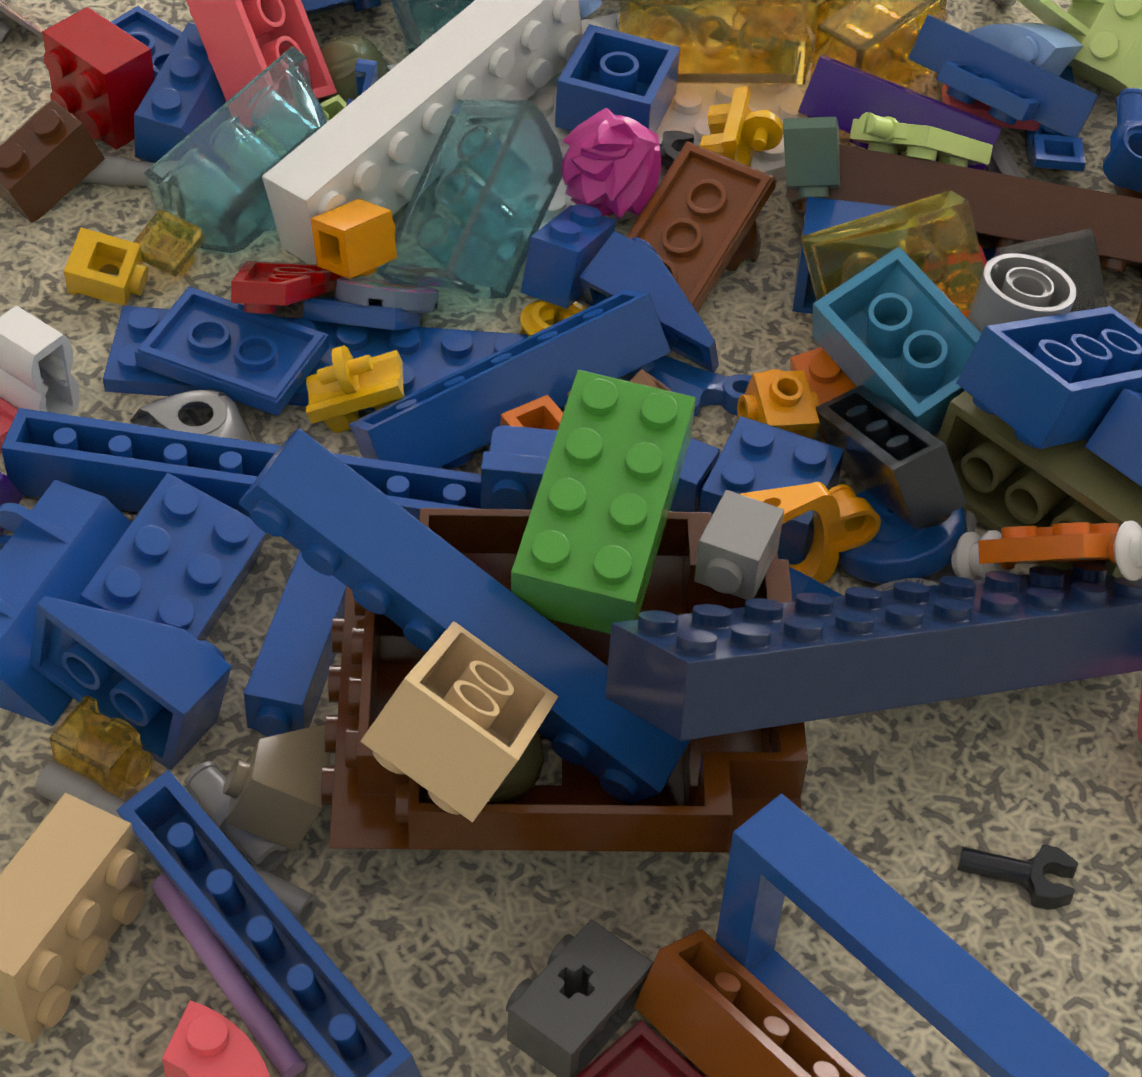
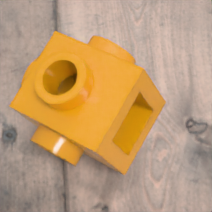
(781, 401)

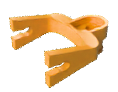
(840, 522)

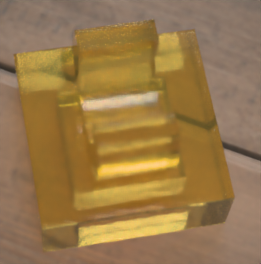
(169, 243)

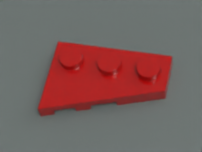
(270, 284)

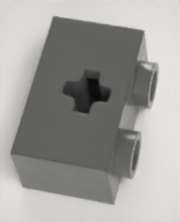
(577, 1000)

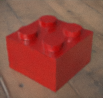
(98, 74)

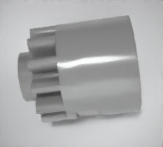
(1020, 289)

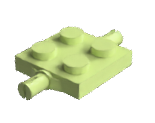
(919, 141)

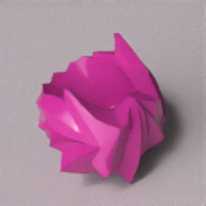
(611, 164)

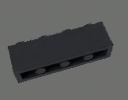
(892, 457)

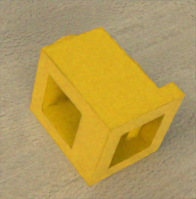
(96, 258)

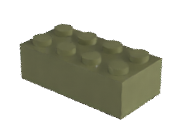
(1029, 485)

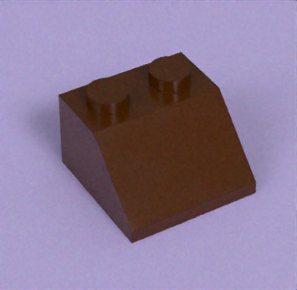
(45, 160)

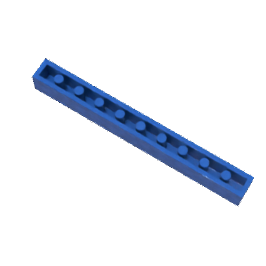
(131, 460)

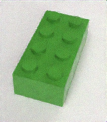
(603, 502)

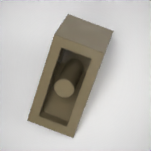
(279, 786)

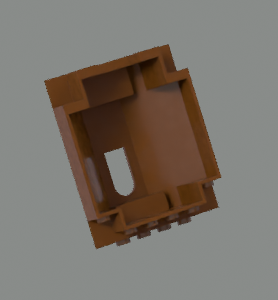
(705, 799)

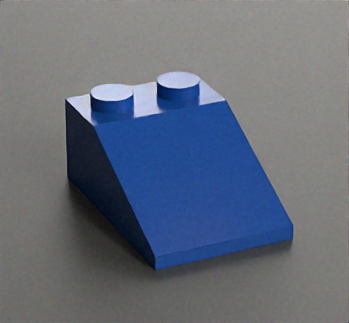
(135, 670)

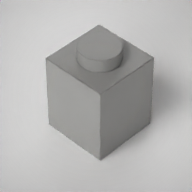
(738, 545)

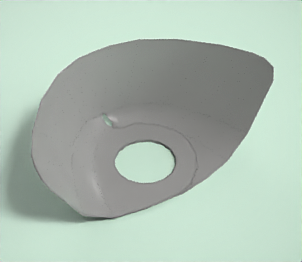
(226, 417)

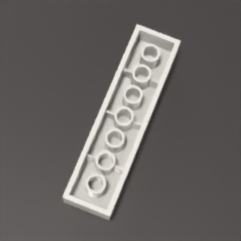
(389, 131)

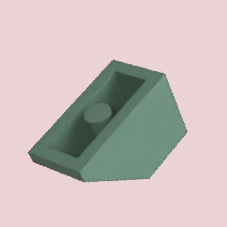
(812, 155)

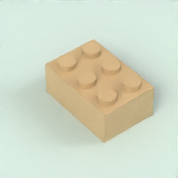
(459, 722)
(60, 910)

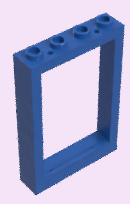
(793, 857)

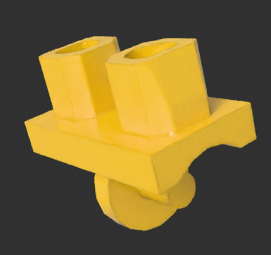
(739, 131)
(353, 385)

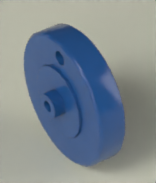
(901, 550)

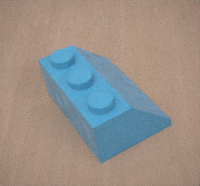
(897, 337)

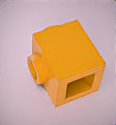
(354, 238)

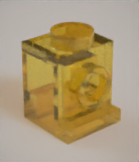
(101, 748)

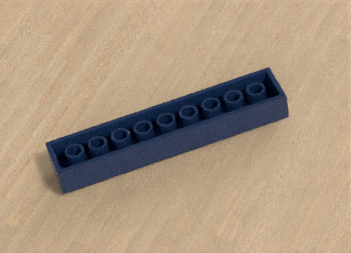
(872, 649)

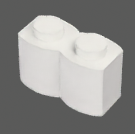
(35, 365)

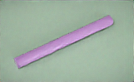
(231, 981)

